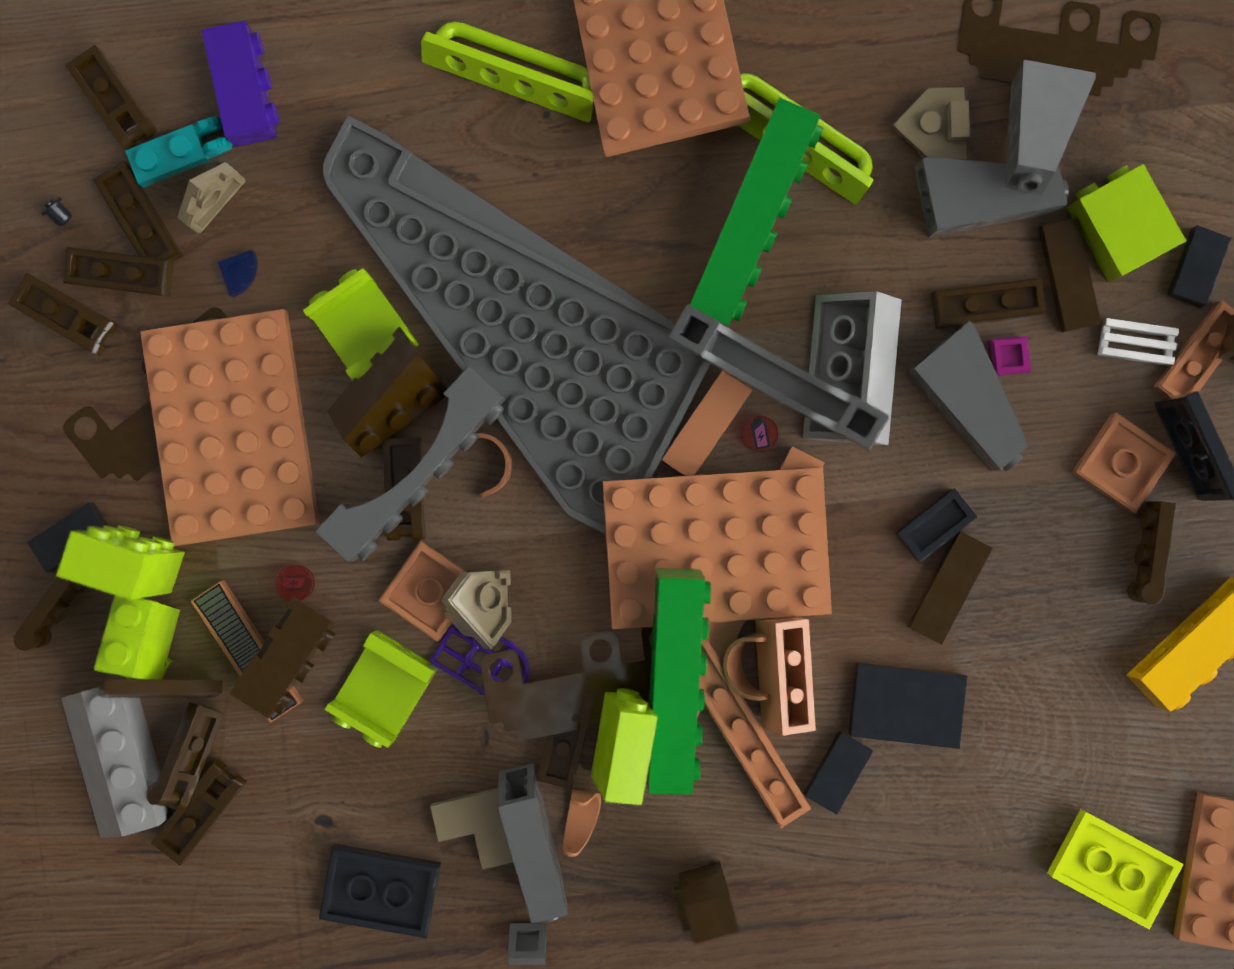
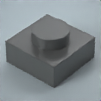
(527, 944)

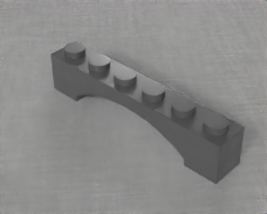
(778, 378)
(355, 529)

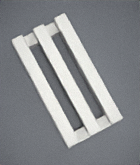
(1167, 345)

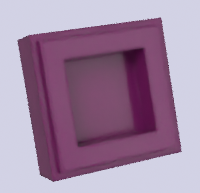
(1010, 355)

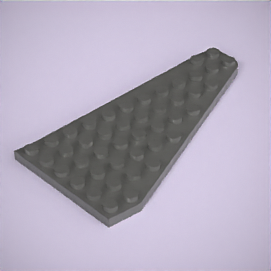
(576, 358)

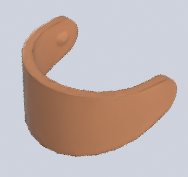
(508, 465)
(734, 671)
(581, 821)

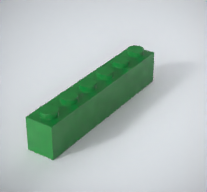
(755, 210)
(676, 678)

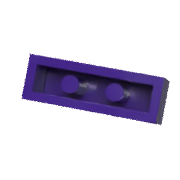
(241, 83)

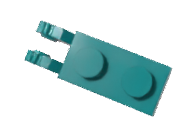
(176, 152)

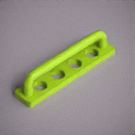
(437, 52)
(853, 181)

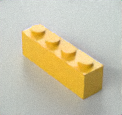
(1189, 653)

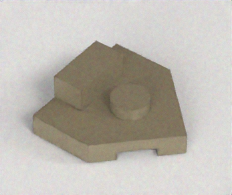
(937, 123)
(208, 195)
(480, 605)

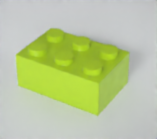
(121, 562)

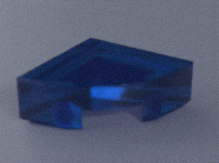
(239, 272)

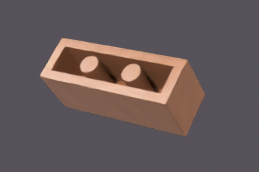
(786, 675)

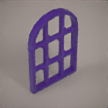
(465, 659)

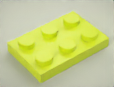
(1115, 869)

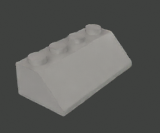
(855, 352)
(115, 761)

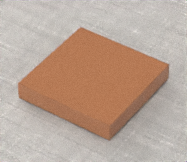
(1123, 463)
(419, 589)

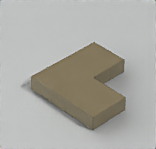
(478, 816)

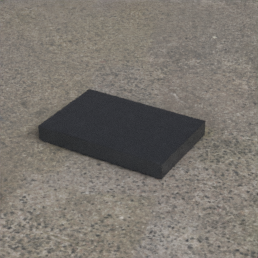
(1198, 446)
(908, 705)
(380, 890)

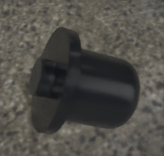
(57, 212)

